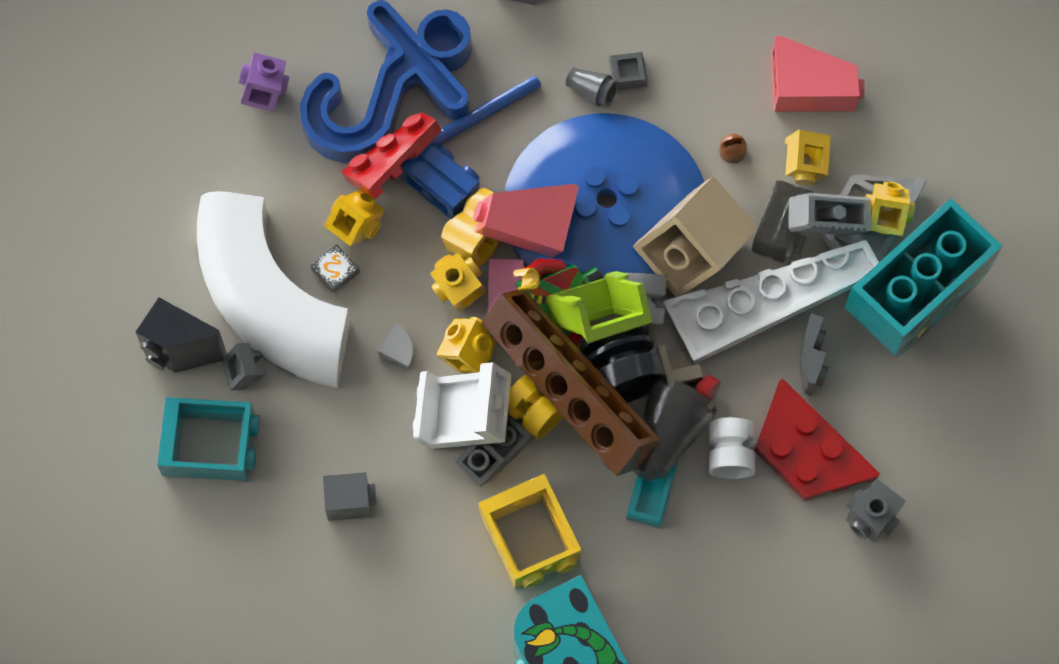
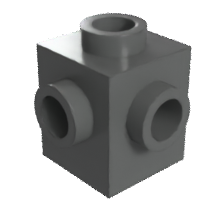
(874, 511)

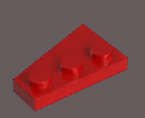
(384, 160)

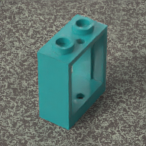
(179, 408)

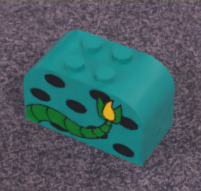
(923, 278)
(564, 629)

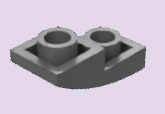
(811, 357)
(487, 460)

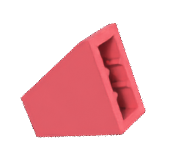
(812, 79)
(528, 217)

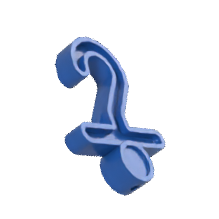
(410, 60)

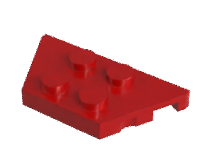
(808, 449)

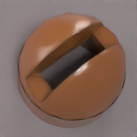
(733, 153)

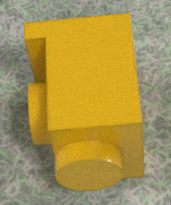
(813, 149)

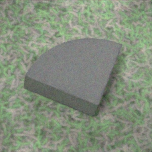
(397, 347)

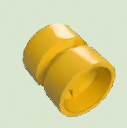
(533, 407)

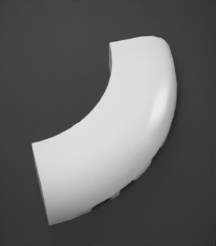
(258, 297)

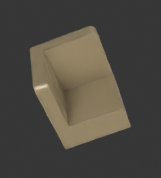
(679, 367)

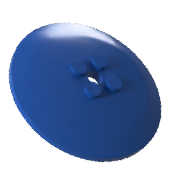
(613, 157)

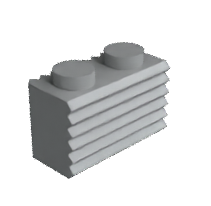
(829, 214)

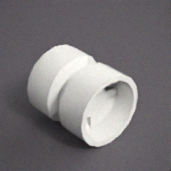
(732, 446)

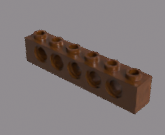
(570, 382)

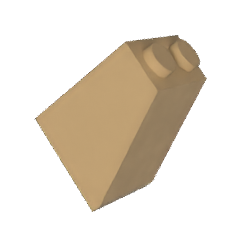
(696, 237)

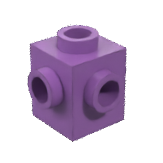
(266, 75)

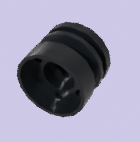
(626, 361)

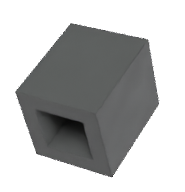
(348, 496)

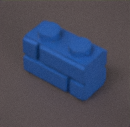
(441, 179)

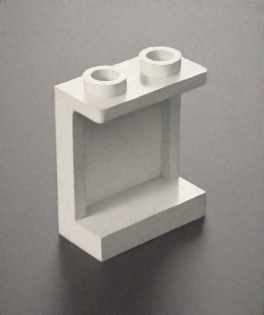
(462, 408)

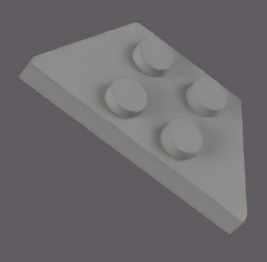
(859, 186)

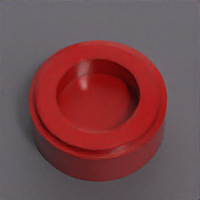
(708, 386)

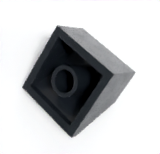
(178, 339)

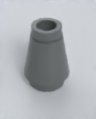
(594, 86)

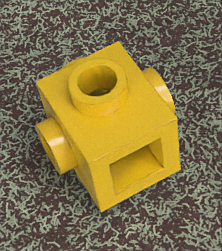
(890, 208)
(355, 217)
(461, 291)
(466, 345)

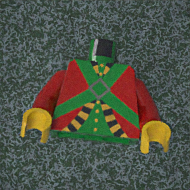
(550, 277)

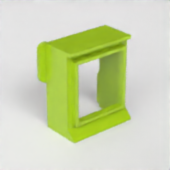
(610, 295)

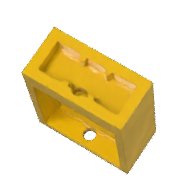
(517, 499)

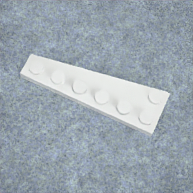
(743, 308)

